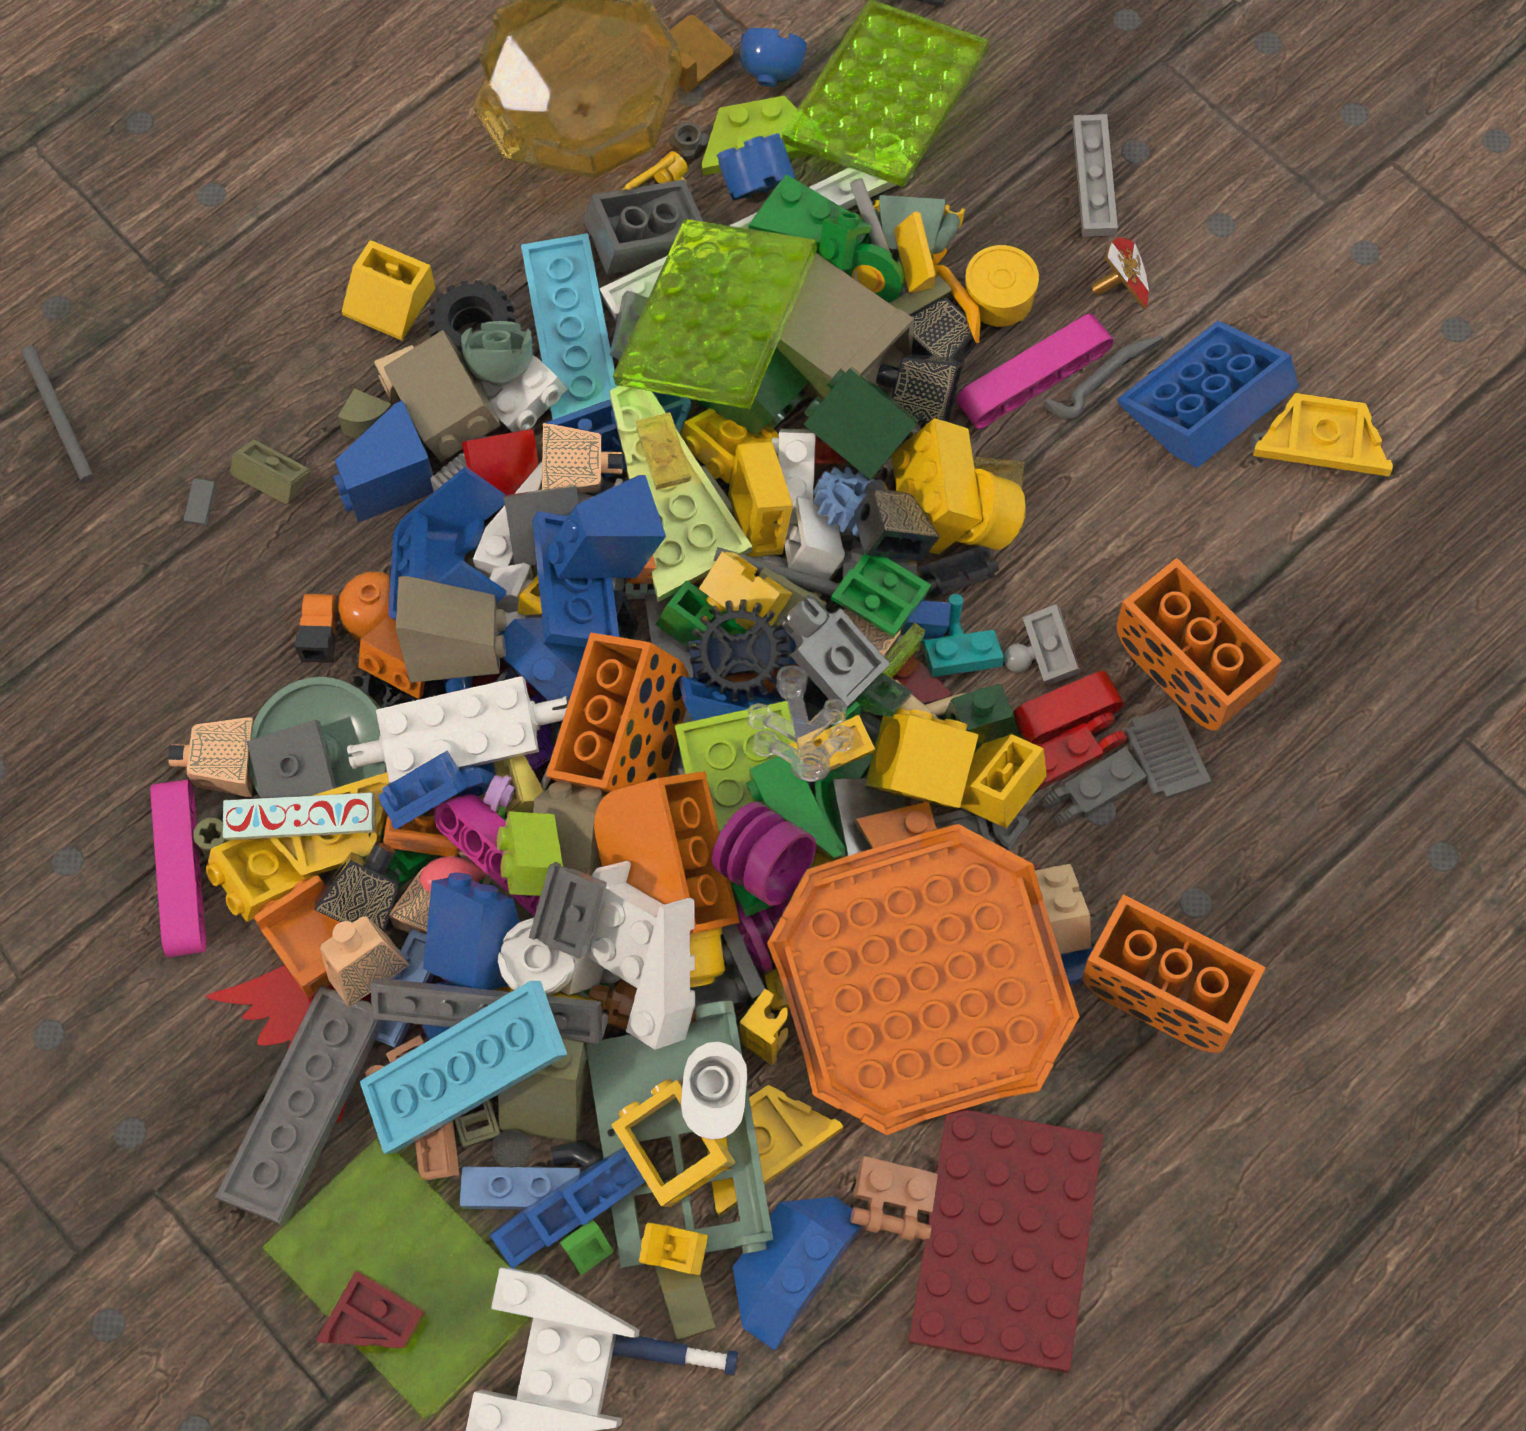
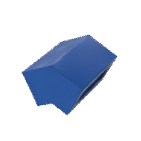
(931, 617)

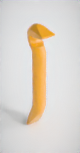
(960, 294)

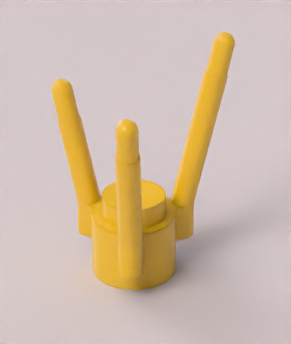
(668, 169)

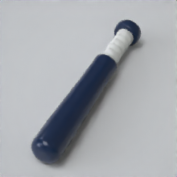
(673, 1353)

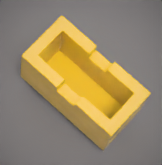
(735, 580)

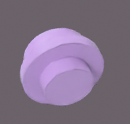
(499, 792)

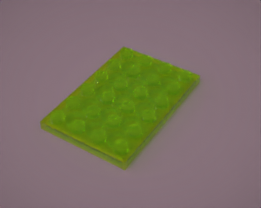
(885, 92)
(716, 313)
(407, 1237)

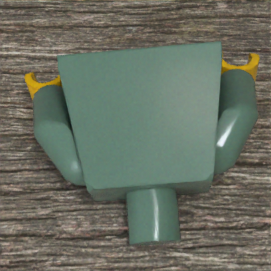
(938, 222)

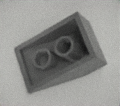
(638, 223)

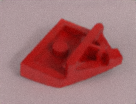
(503, 459)

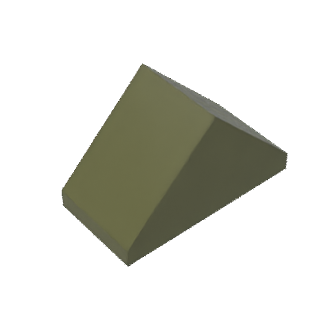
(685, 1302)

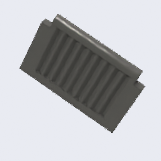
(1167, 753)

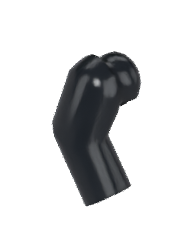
(578, 1151)

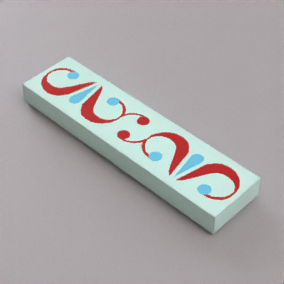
(299, 816)

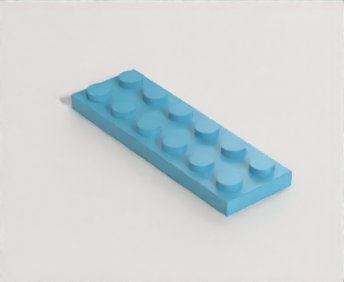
(570, 320)
(463, 1067)

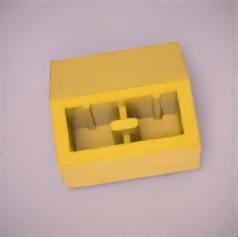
(387, 290)
(1003, 778)

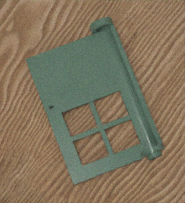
(626, 1072)

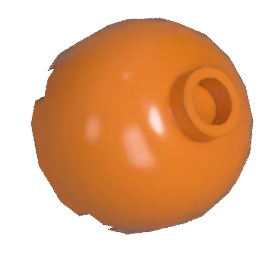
(364, 603)

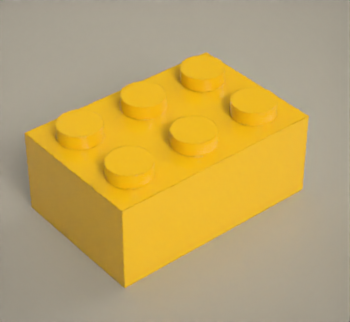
(941, 476)

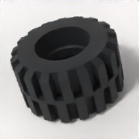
(467, 305)

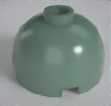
(497, 351)

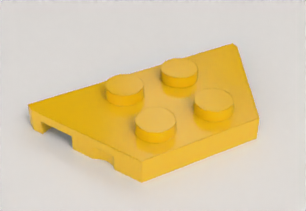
(1325, 435)
(327, 852)
(784, 1135)

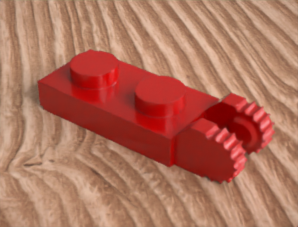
(1078, 748)

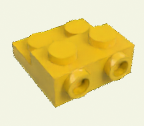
(716, 441)
(251, 874)

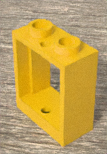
(760, 498)
(690, 1179)

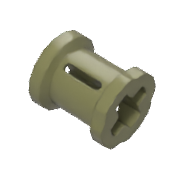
(210, 829)

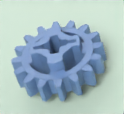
(840, 496)

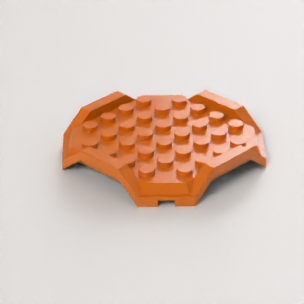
(923, 978)

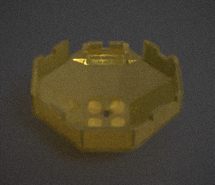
(572, 54)

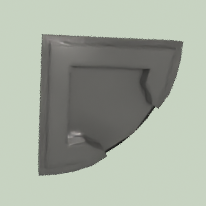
(1008, 837)

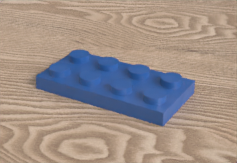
(570, 605)

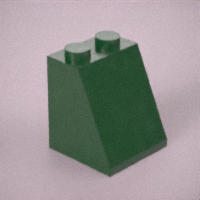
(777, 391)
(859, 421)

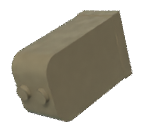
(842, 327)

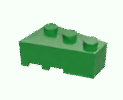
(798, 212)

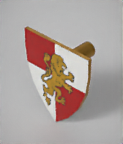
(1125, 268)

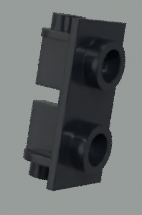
(959, 570)

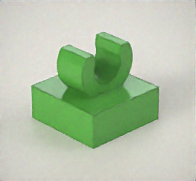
(586, 1246)

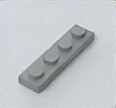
(1095, 175)

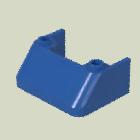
(440, 532)

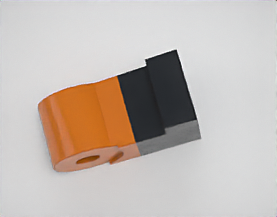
(317, 628)

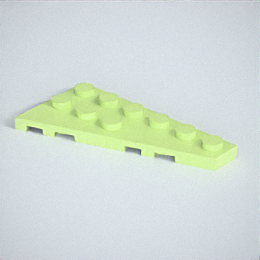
(690, 512)

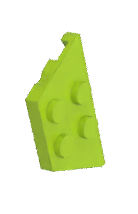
(746, 121)

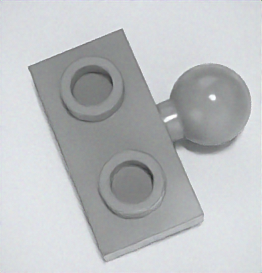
(1049, 646)

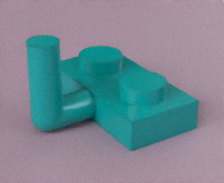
(961, 651)

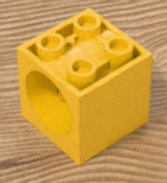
(922, 758)

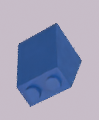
(384, 467)
(609, 534)
(467, 931)

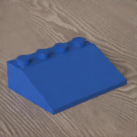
(1210, 392)

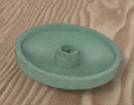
(344, 714)

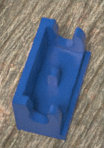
(422, 789)

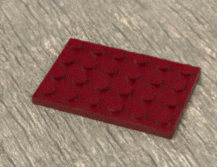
(1007, 1240)

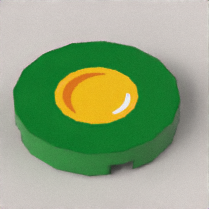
(877, 271)

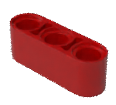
(1067, 708)

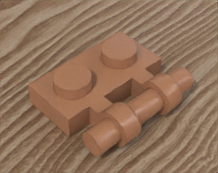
(896, 1187)

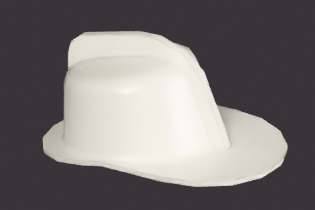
(714, 1090)

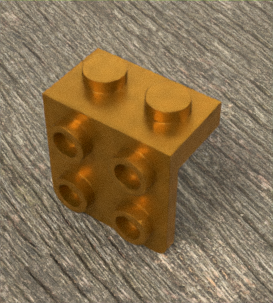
(700, 52)

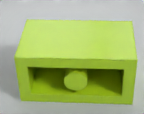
(528, 849)

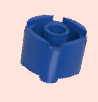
(755, 167)

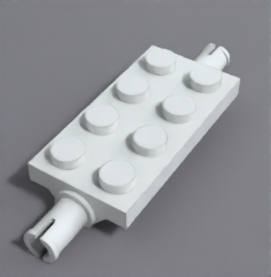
(472, 724)

